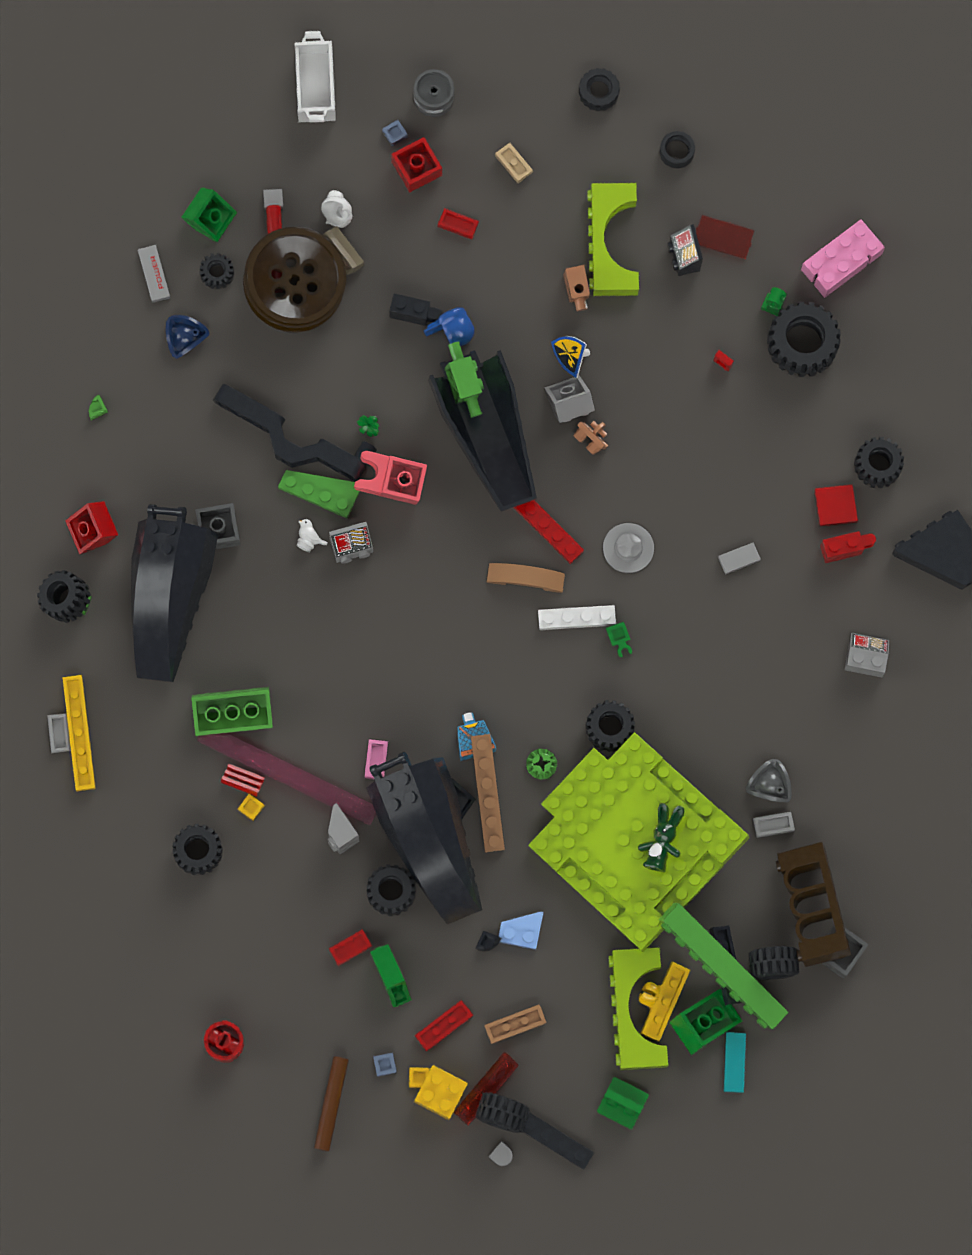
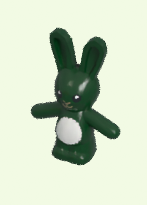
(663, 834)

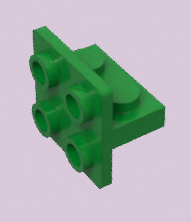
(622, 1103)

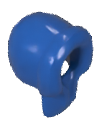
(455, 325)

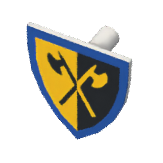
(570, 353)

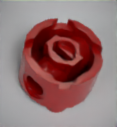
(224, 1041)

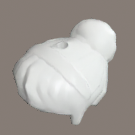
(337, 209)

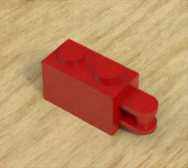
(846, 546)

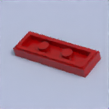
(444, 1025)

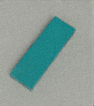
(734, 1062)

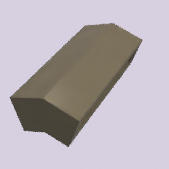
(349, 255)

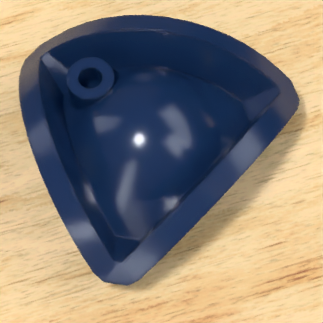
(184, 334)

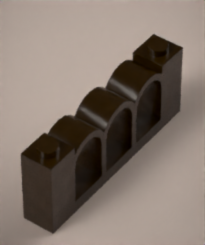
(826, 947)

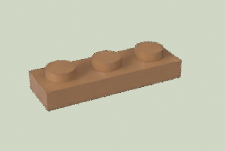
(515, 1024)

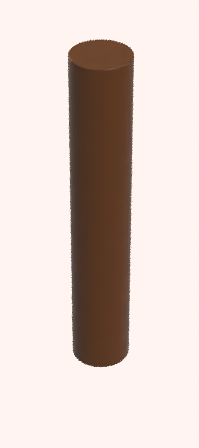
(331, 1104)

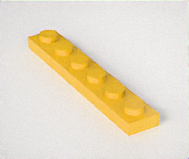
(79, 733)

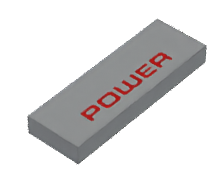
(153, 273)

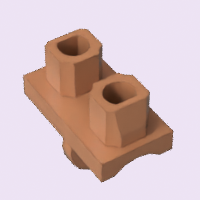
(585, 431)

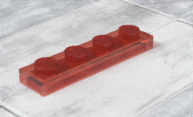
(489, 1083)

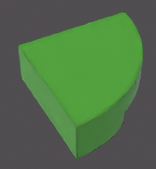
(97, 408)

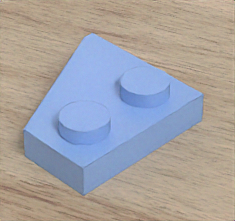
(522, 931)

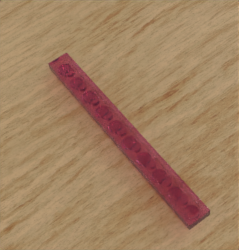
(290, 775)

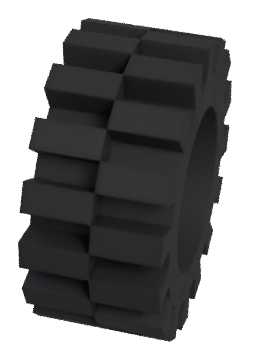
(216, 281)

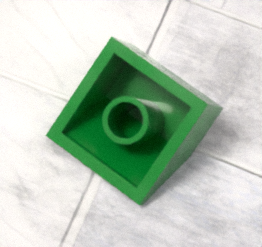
(209, 214)

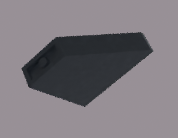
(941, 550)

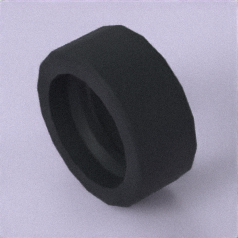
(679, 136)

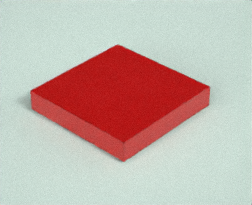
(836, 505)

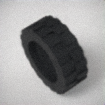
(605, 102)

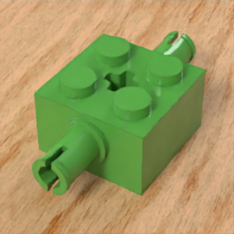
(464, 380)

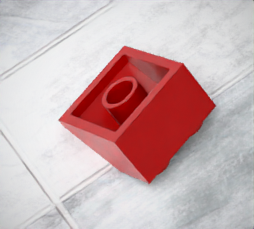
(91, 527)

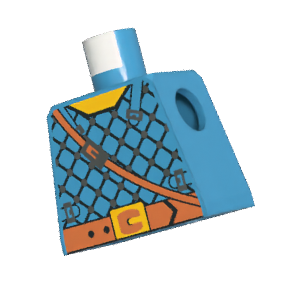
(470, 729)

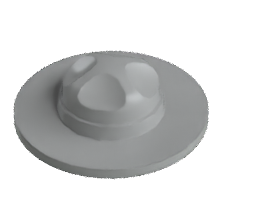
(628, 548)

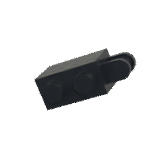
(413, 310)

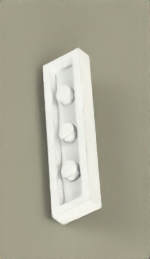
(576, 617)

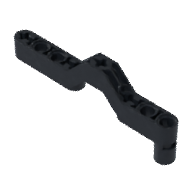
(284, 450)

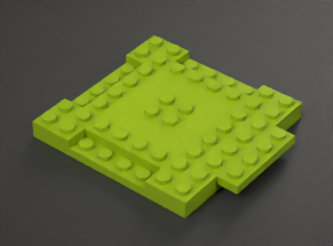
(613, 808)

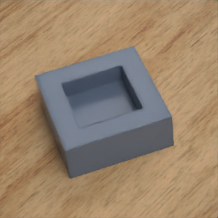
(395, 133)
(384, 1064)

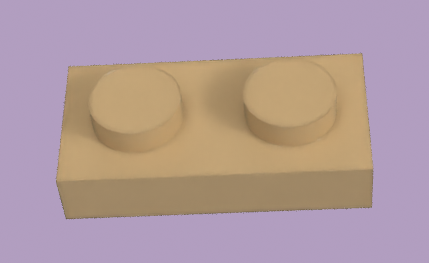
(513, 163)

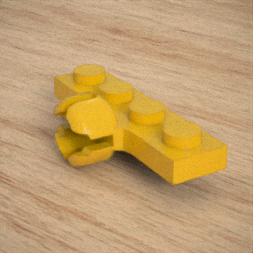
(662, 1000)

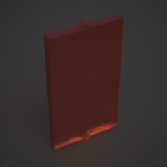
(724, 237)

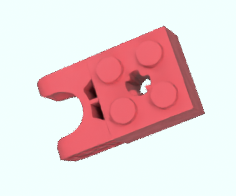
(387, 476)

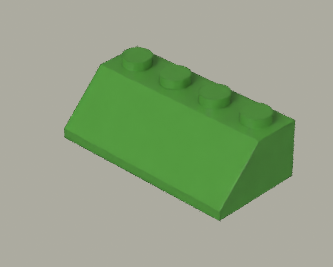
(232, 711)

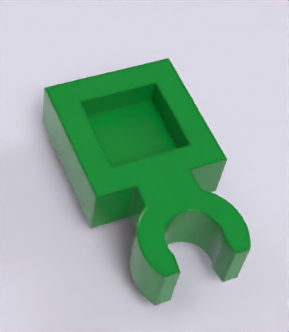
(618, 635)

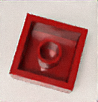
(416, 164)

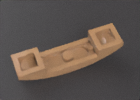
(525, 576)

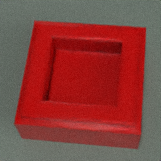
(723, 360)

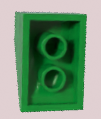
(705, 1021)

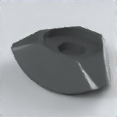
(770, 782)

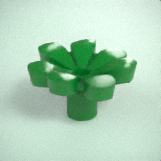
(368, 425)

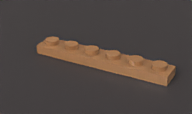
(487, 793)

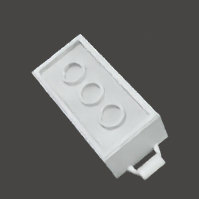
(315, 79)

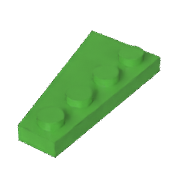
(325, 492)

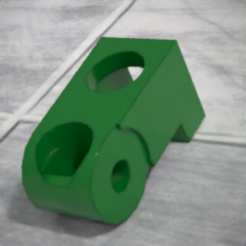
(774, 301)

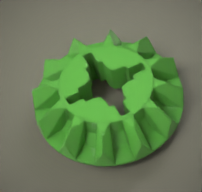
(549, 768)

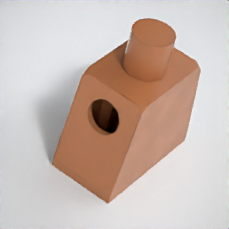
(576, 279)

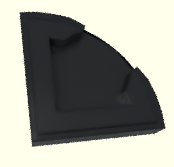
(487, 941)

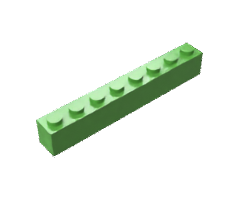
(723, 965)

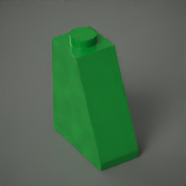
(390, 975)

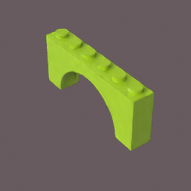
(608, 276)
(633, 1049)

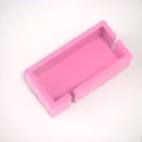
(842, 258)

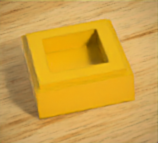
(251, 807)
(417, 1077)

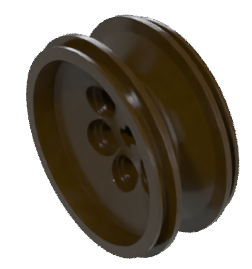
(306, 249)

